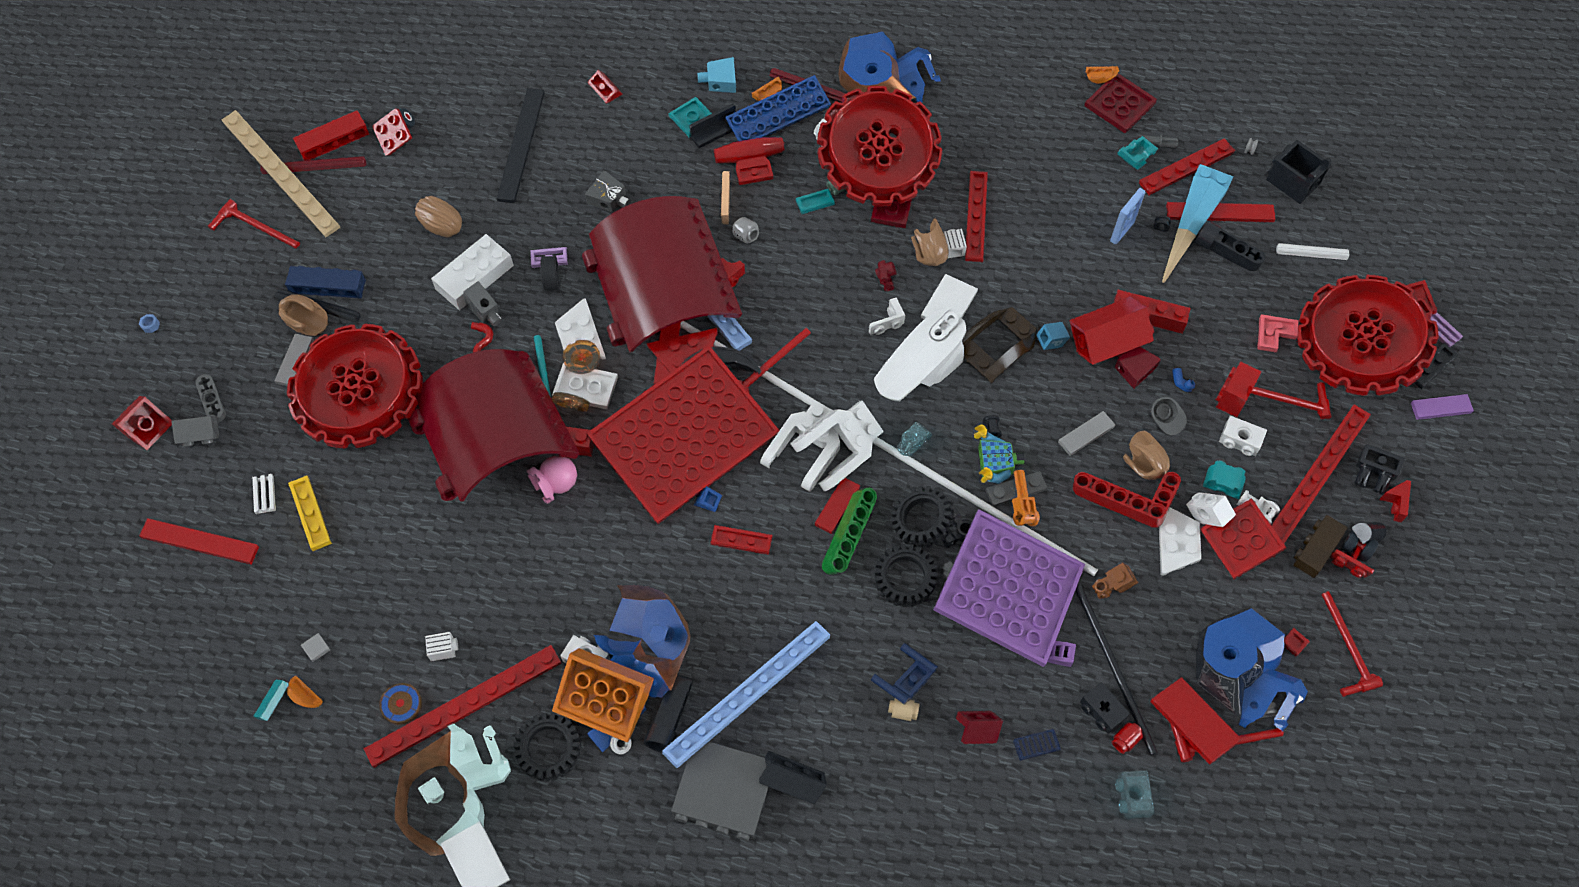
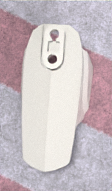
(923, 356)

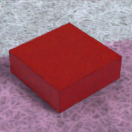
(1295, 642)

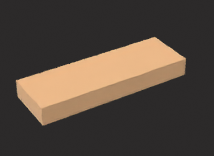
(725, 197)

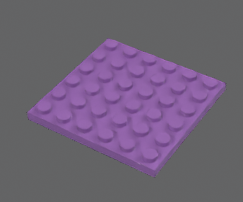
(1010, 588)

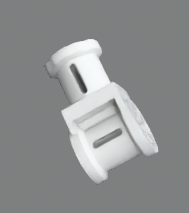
(1263, 504)

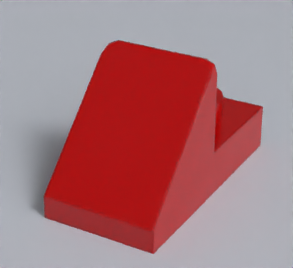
(1400, 498)

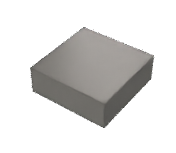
(315, 647)

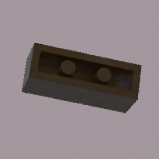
(1319, 545)

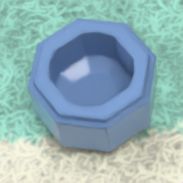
(149, 323)

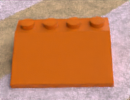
(602, 694)

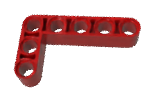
(1129, 498)

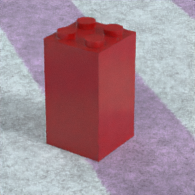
(1112, 330)

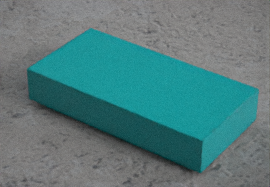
(815, 201)
(271, 700)

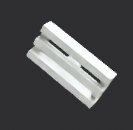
(270, 478)

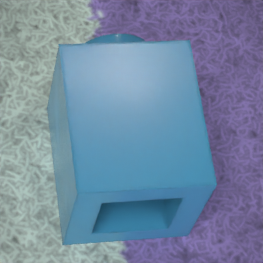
(1052, 335)

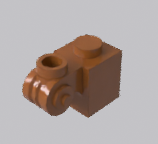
(1118, 579)

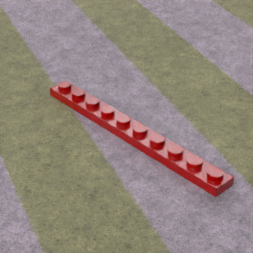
(1319, 472)
(461, 706)

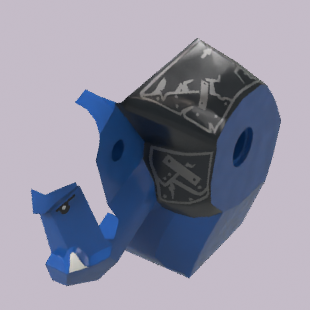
(1239, 664)

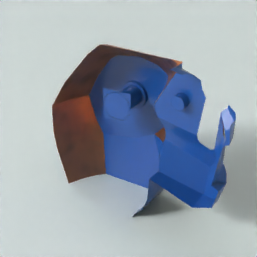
(874, 62)
(660, 624)

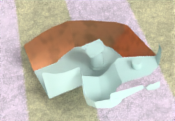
(461, 757)

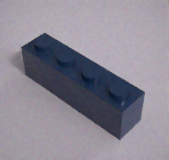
(325, 282)

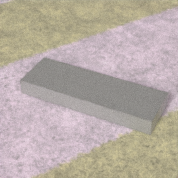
(298, 345)
(1086, 433)

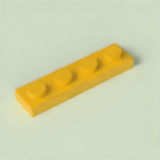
(310, 513)

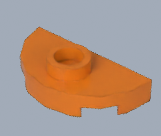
(1101, 74)
(768, 89)
(302, 694)

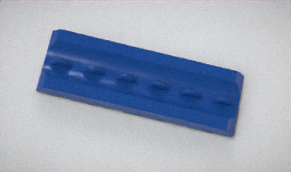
(779, 110)

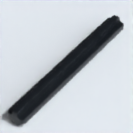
(331, 309)

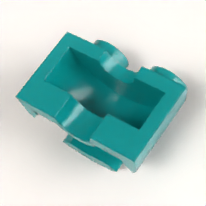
(1137, 152)
(1225, 479)

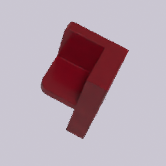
(980, 726)

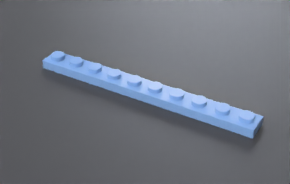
(745, 695)

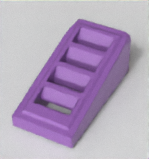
(1070, 647)

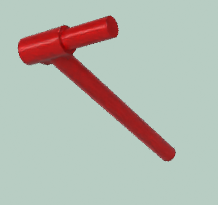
(230, 209)
(774, 359)
(1321, 406)
(1367, 681)
(1187, 752)

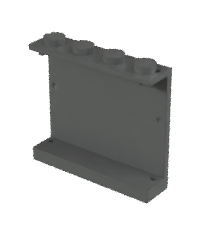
(722, 791)

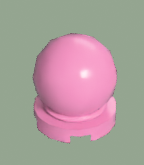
(554, 476)

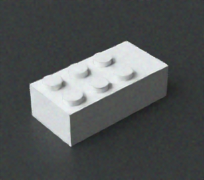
(481, 262)

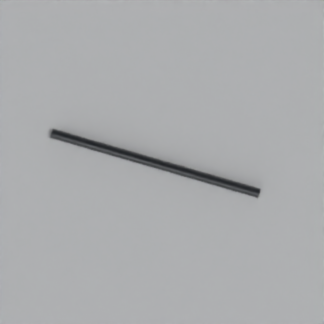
(1115, 669)

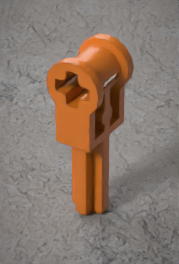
(1023, 505)

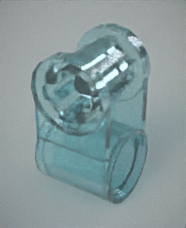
(913, 439)

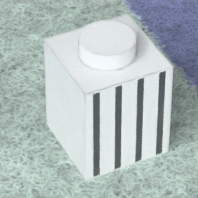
(955, 242)
(441, 646)

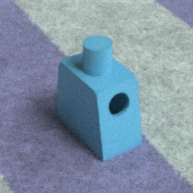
(719, 75)

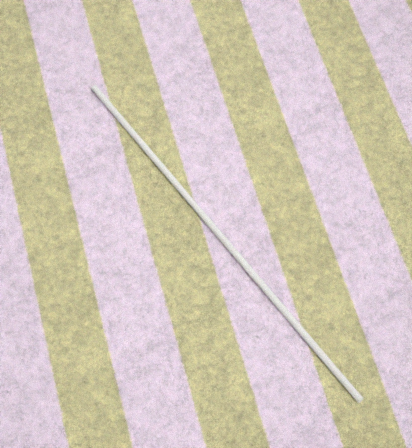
(915, 464)

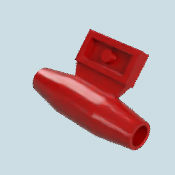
(751, 157)

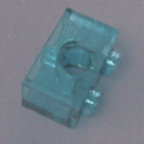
(1138, 782)

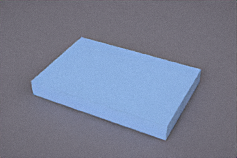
(1127, 216)

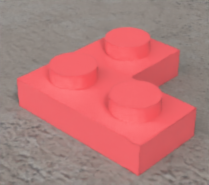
(1272, 328)

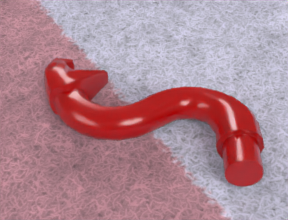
(482, 327)

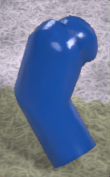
(1185, 385)

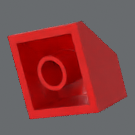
(143, 422)

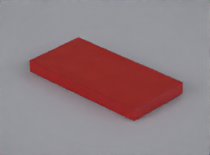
(1195, 720)

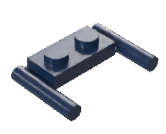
(911, 680)

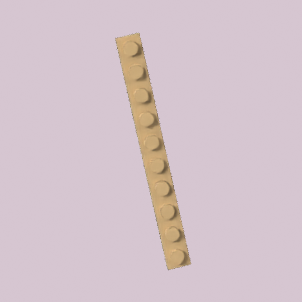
(281, 174)

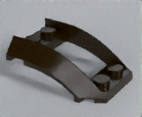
(981, 360)

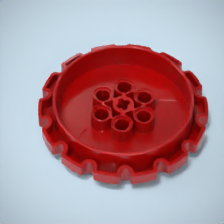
(867, 177)
(1377, 369)
(364, 419)

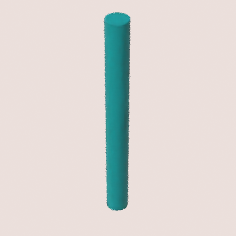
(541, 361)

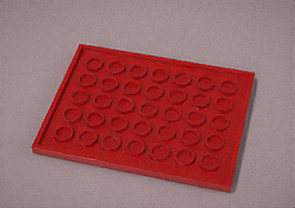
(683, 434)

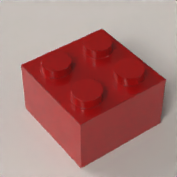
(1234, 391)

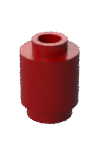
(1127, 737)

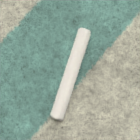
(1312, 251)

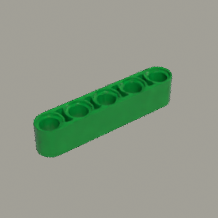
(843, 536)

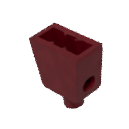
(1136, 365)

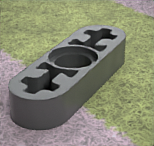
(204, 394)

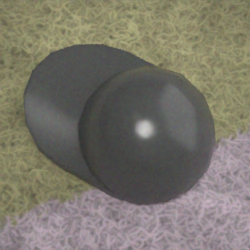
(1168, 415)

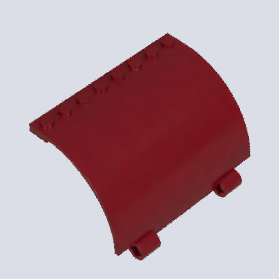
(658, 268)
(486, 415)

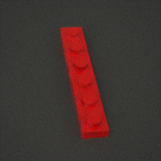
(1186, 166)

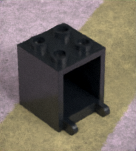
(1298, 171)

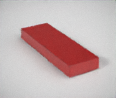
(836, 505)
(741, 539)

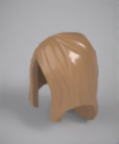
(438, 216)
(932, 246)
(303, 315)
(1149, 456)

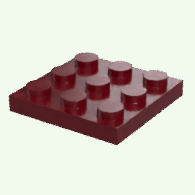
(1120, 103)

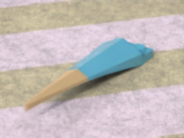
(1204, 195)

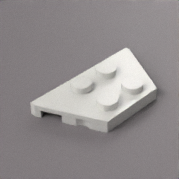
(578, 325)
(1178, 542)

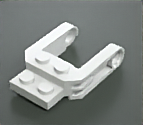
(800, 423)
(856, 429)

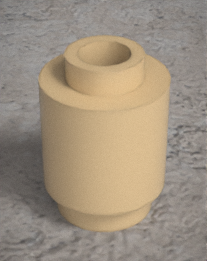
(904, 712)

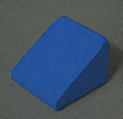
(708, 499)
(600, 739)

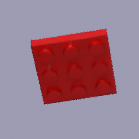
(1244, 540)

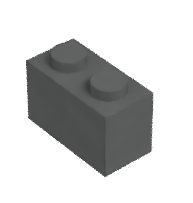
(195, 429)

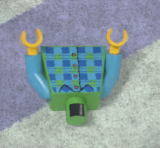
(996, 457)

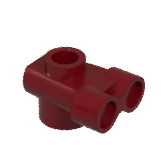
(884, 274)

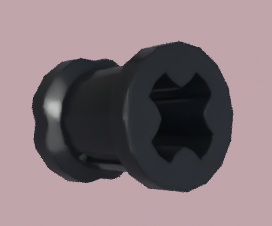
(991, 424)

